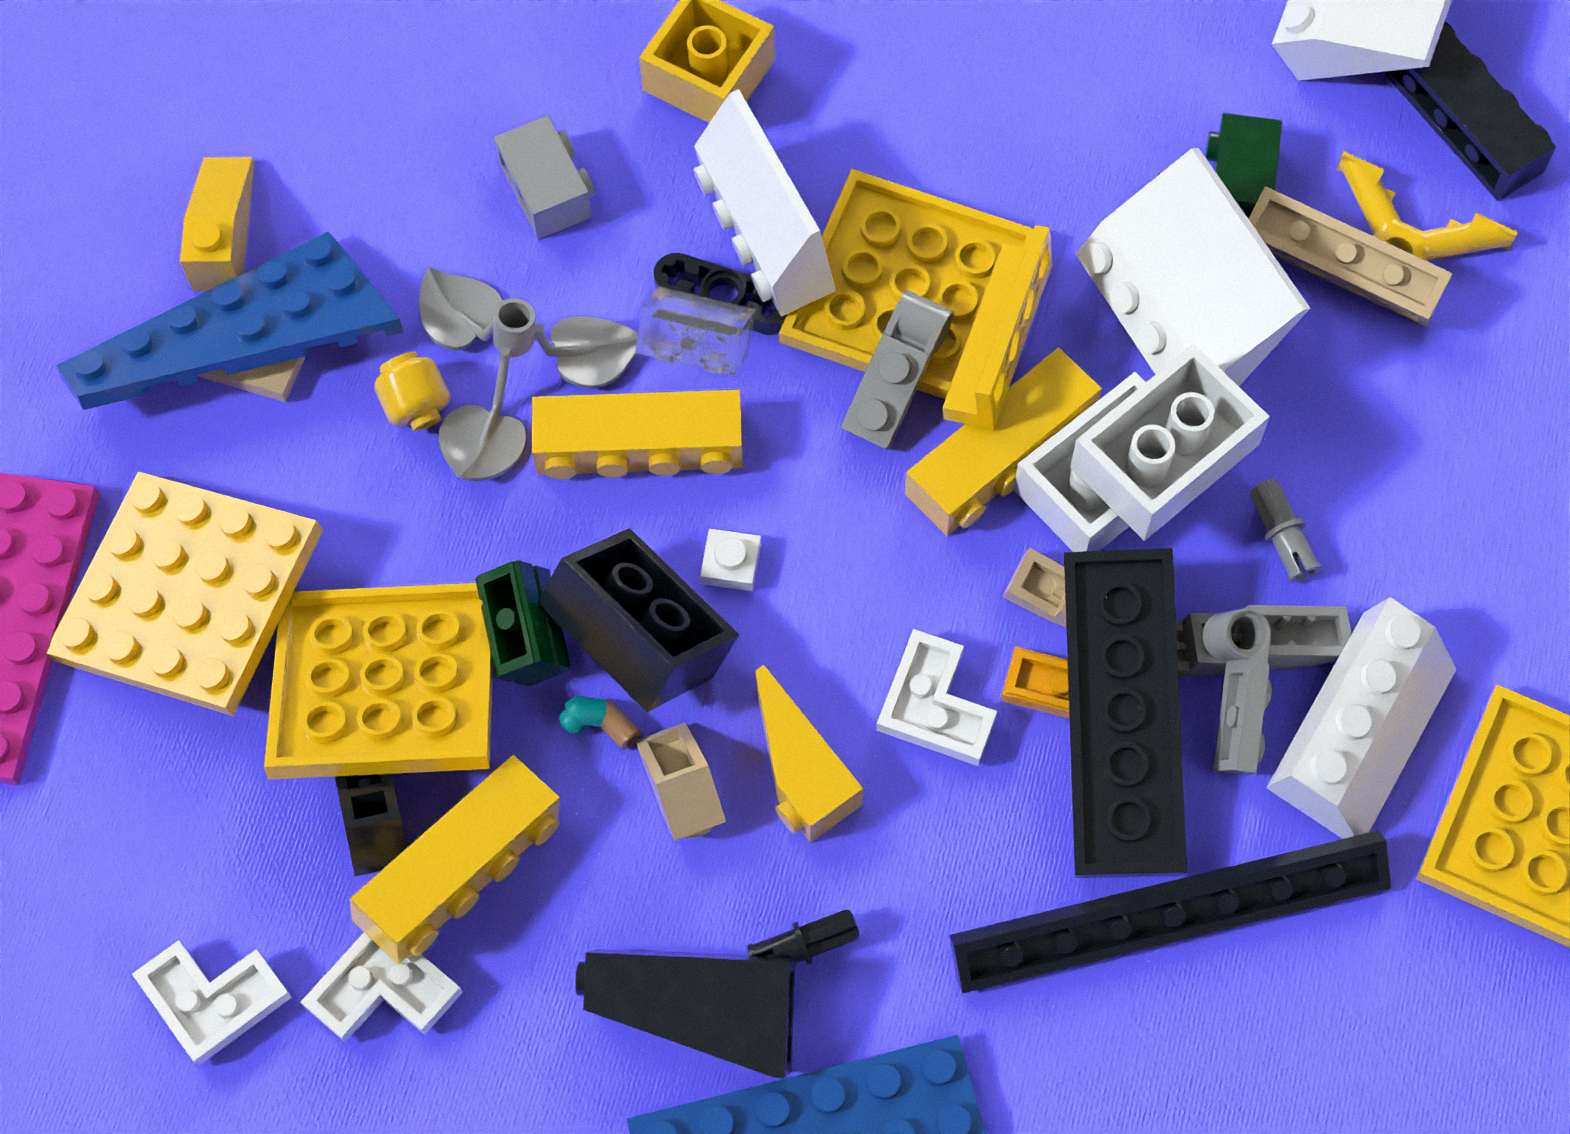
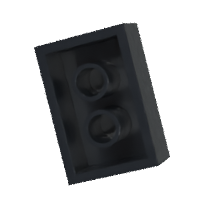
(637, 619)

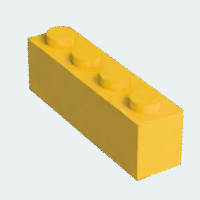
(637, 433)
(982, 462)
(456, 860)

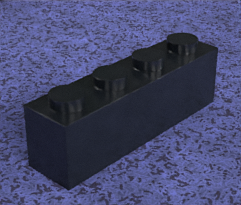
(1476, 116)

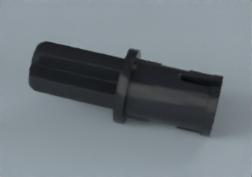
(810, 939)

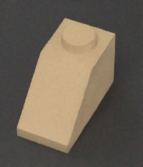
(681, 782)

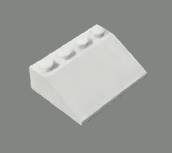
(1358, 36)
(1192, 271)

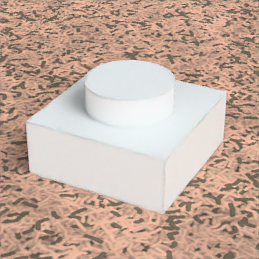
(730, 560)

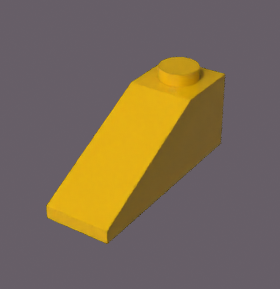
(217, 222)
(808, 776)

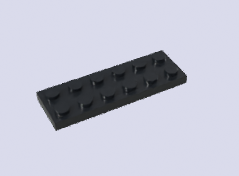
(1124, 714)

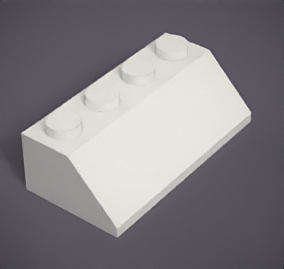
(762, 208)
(1365, 720)

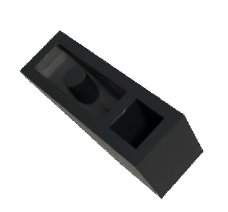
(371, 821)

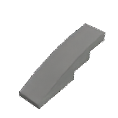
(1298, 638)

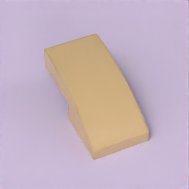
(1039, 587)

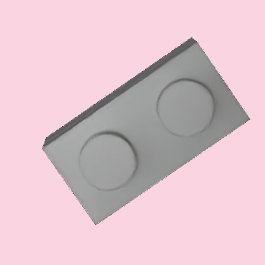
(544, 177)

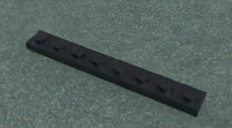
(1170, 911)

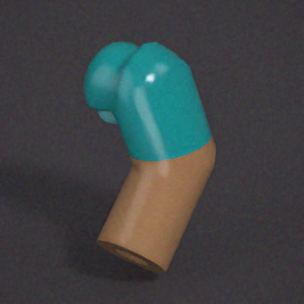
(599, 713)

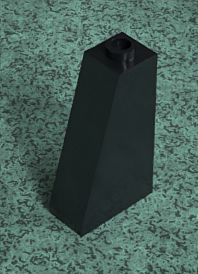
(707, 1002)

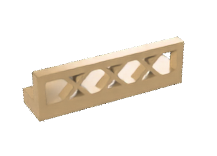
(1349, 257)

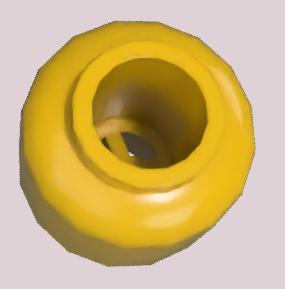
(411, 391)

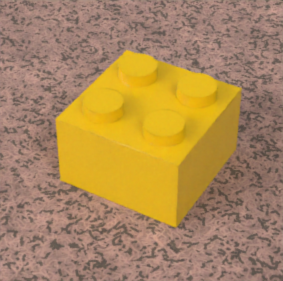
(705, 55)

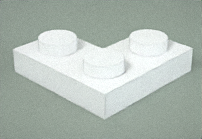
(922, 709)
(367, 978)
(207, 1013)

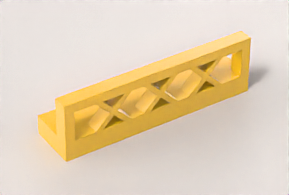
(999, 332)

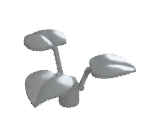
(458, 311)

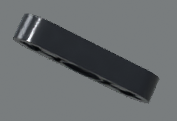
(713, 276)

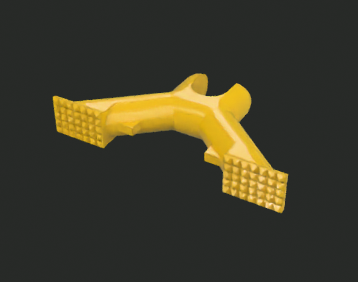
(1428, 244)

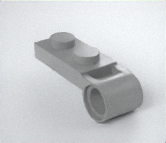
(897, 368)
(1245, 688)

